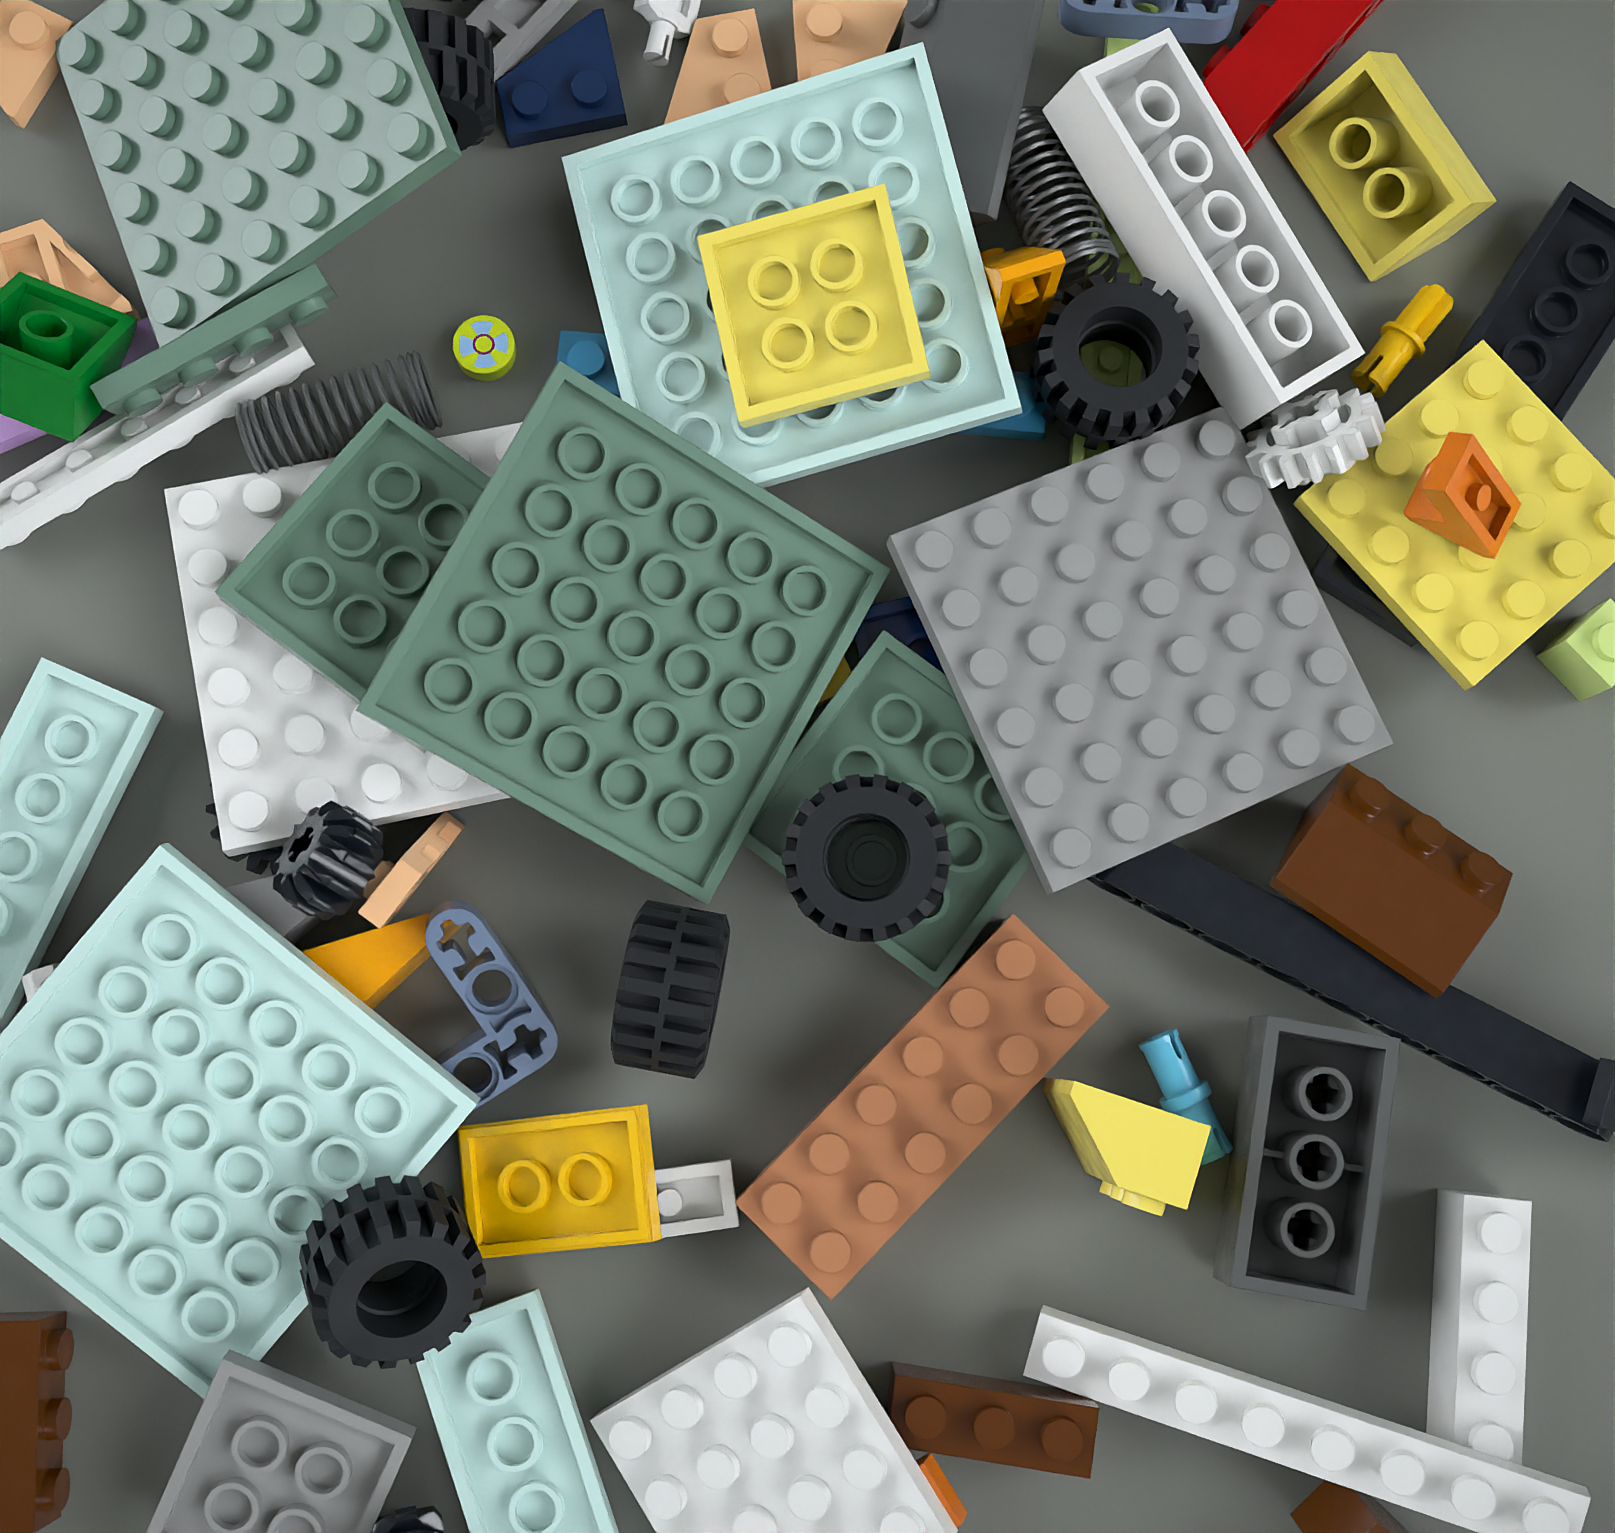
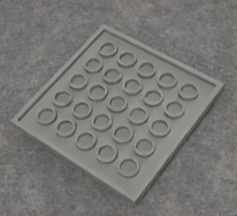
(1136, 647)

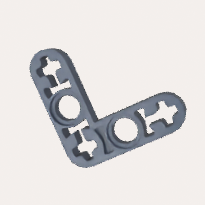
(1189, 25)
(496, 1017)

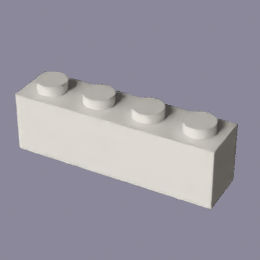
(1479, 1322)

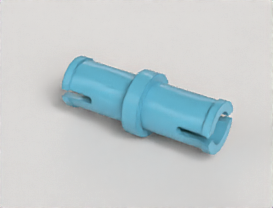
(1183, 1090)

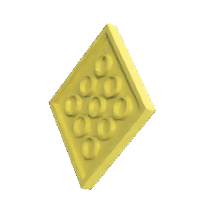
(1452, 600)

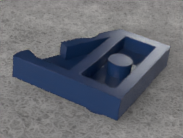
(564, 87)

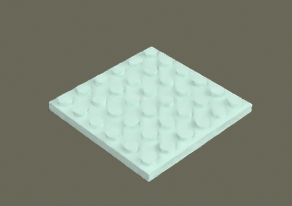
(757, 157)
(192, 1112)

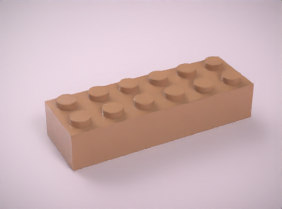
(920, 1105)

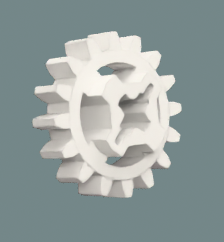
(1314, 437)

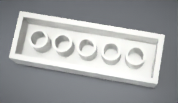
(1202, 225)

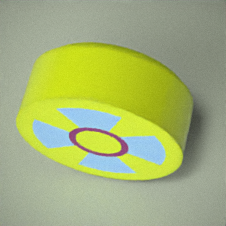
(484, 348)

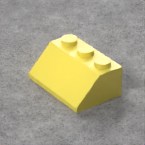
(1383, 165)
(1133, 1148)

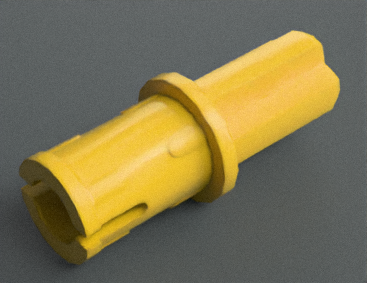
(1402, 340)

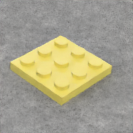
(813, 306)

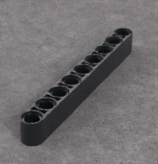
(1343, 975)

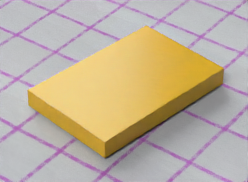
(560, 1182)

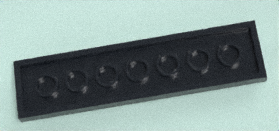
(1546, 323)

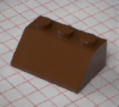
(1391, 879)

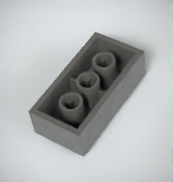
(1341, 1189)

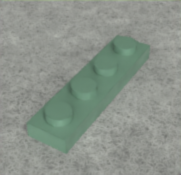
(194, 354)

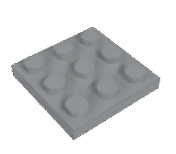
(280, 1458)

